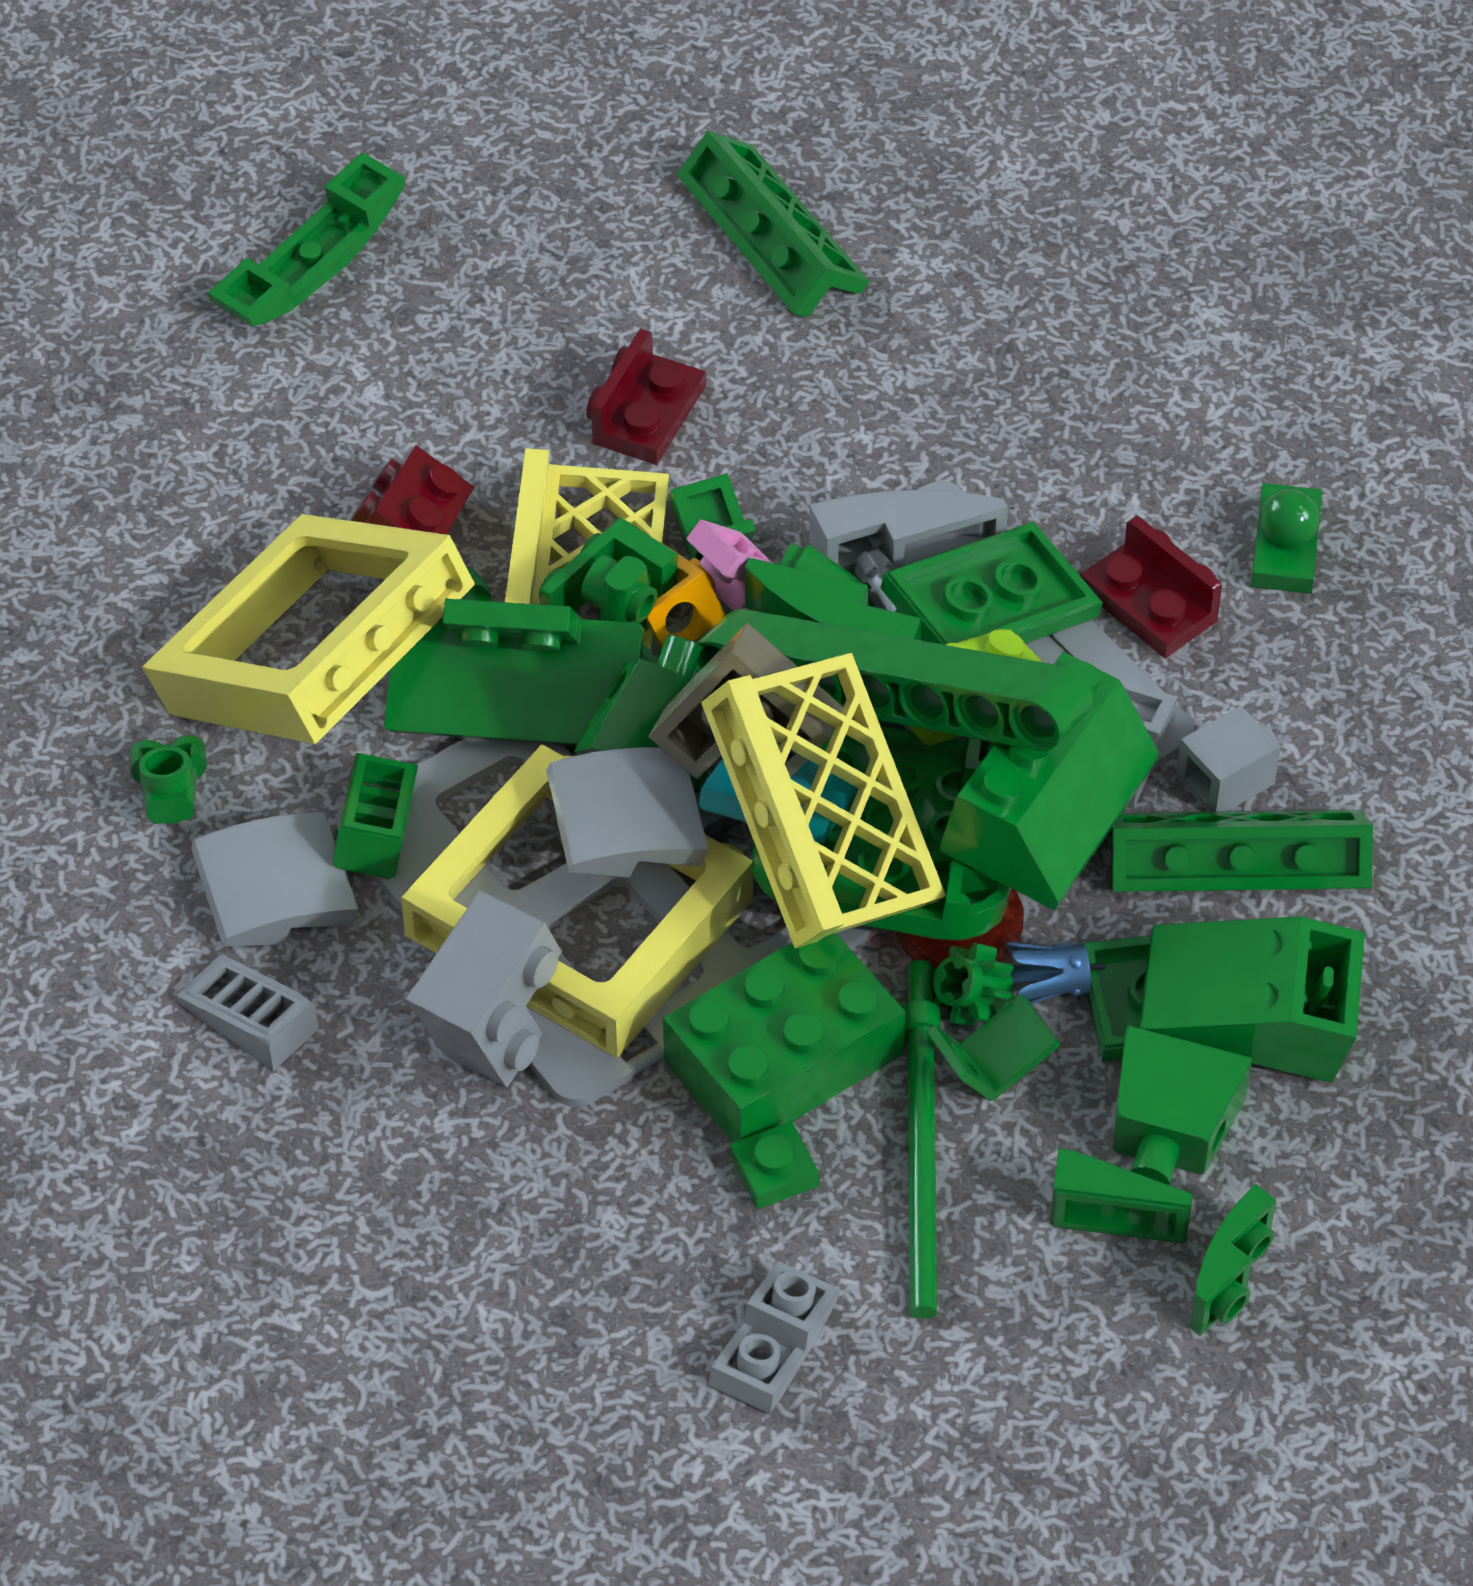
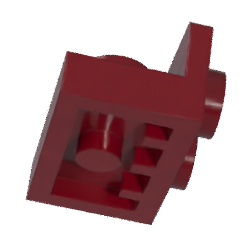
(643, 401)
(1156, 589)

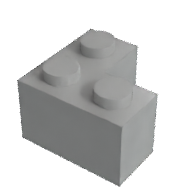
(480, 988)

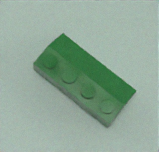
(1044, 813)

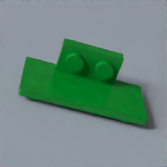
(508, 673)

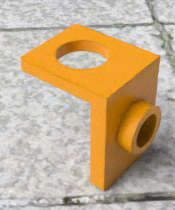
(696, 589)

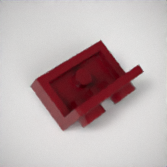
(415, 495)

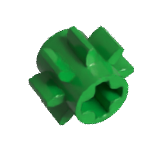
(973, 984)

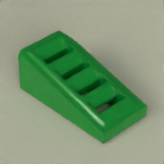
(374, 817)
(1116, 1201)

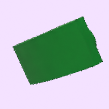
(1227, 1262)

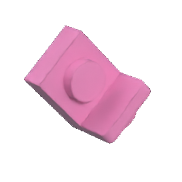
(725, 558)

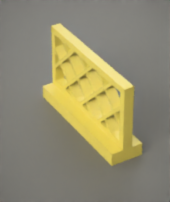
(541, 502)
(774, 808)

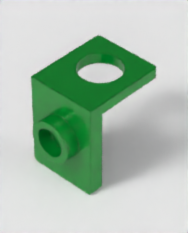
(1000, 1049)

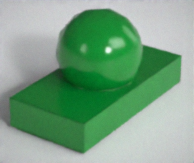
(1286, 538)

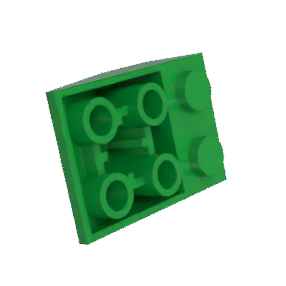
(1258, 990)

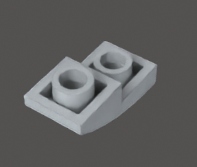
(774, 1338)

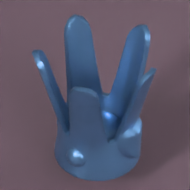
(1052, 970)

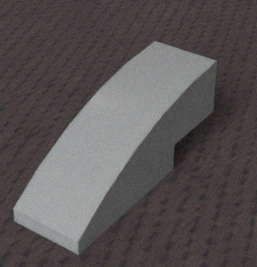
(903, 524)

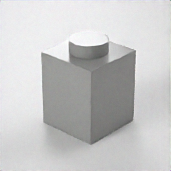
(1228, 760)

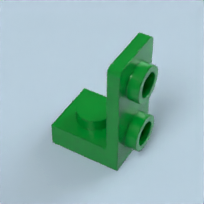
(621, 539)

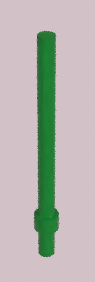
(920, 1016)

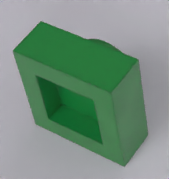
(774, 1165)

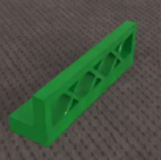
(768, 223)
(1241, 850)

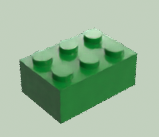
(783, 1036)

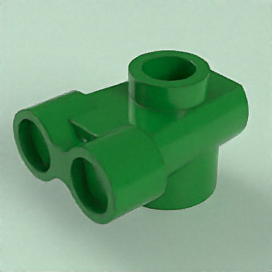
(620, 590)
(168, 776)

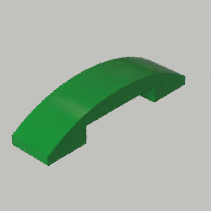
(317, 250)

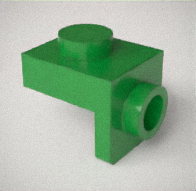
(709, 501)

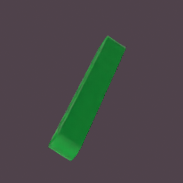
(929, 682)

